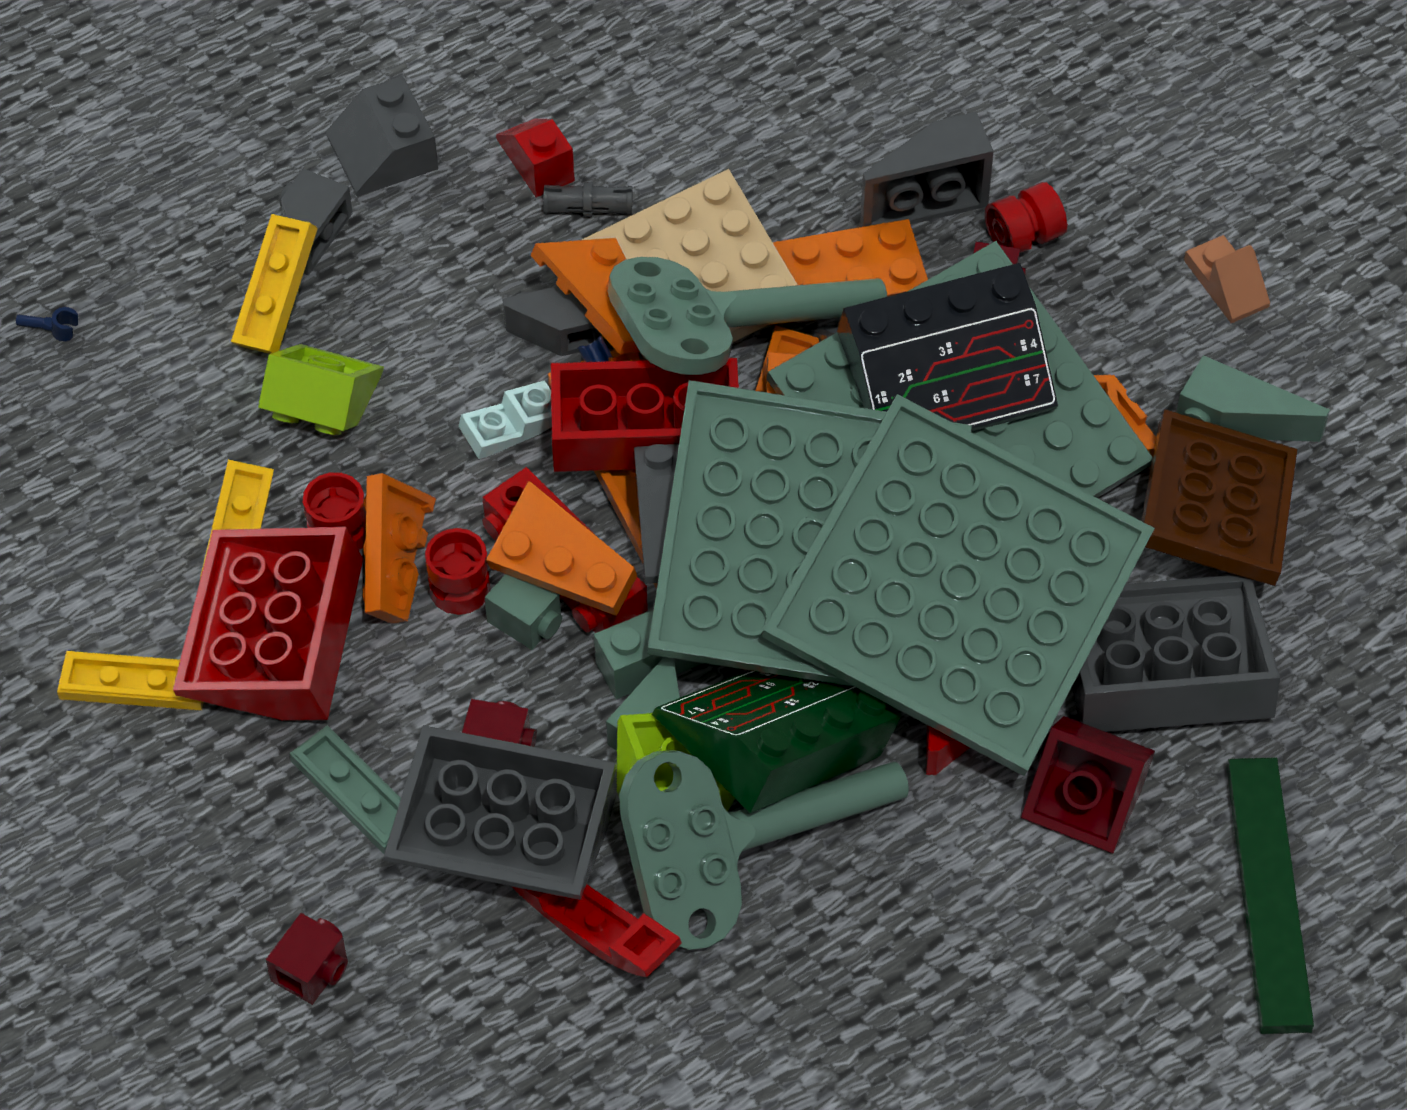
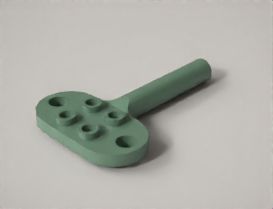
(689, 327)
(690, 846)

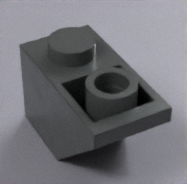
(549, 320)

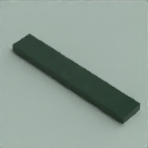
(1269, 896)

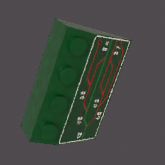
(778, 732)

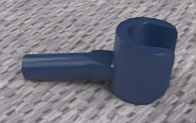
(60, 316)
(595, 351)

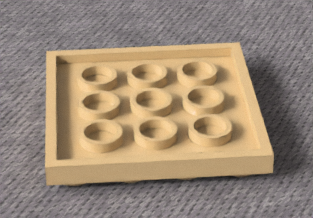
(710, 234)

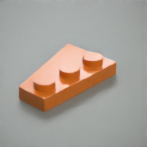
(585, 270)
(392, 538)

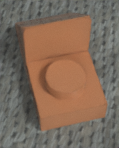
(1229, 277)

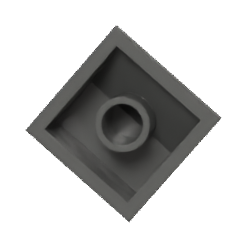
(383, 138)

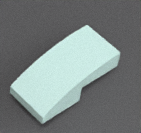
(519, 417)

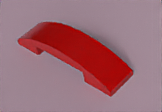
(607, 929)

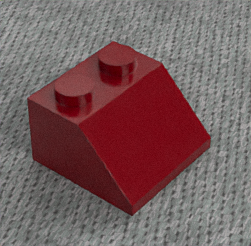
(1087, 783)

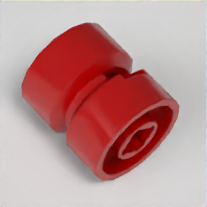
(1031, 216)
(336, 502)
(457, 571)

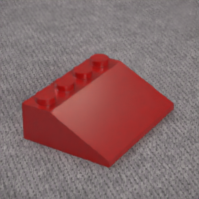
(271, 621)

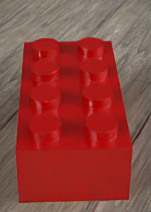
(617, 406)

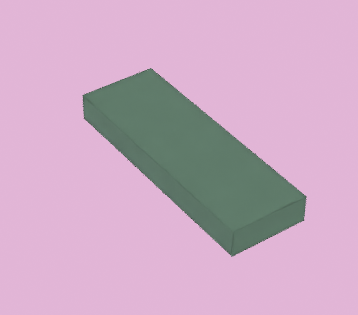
(348, 784)

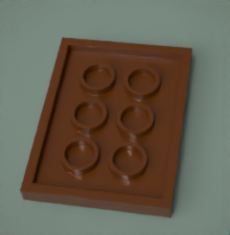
(1219, 497)

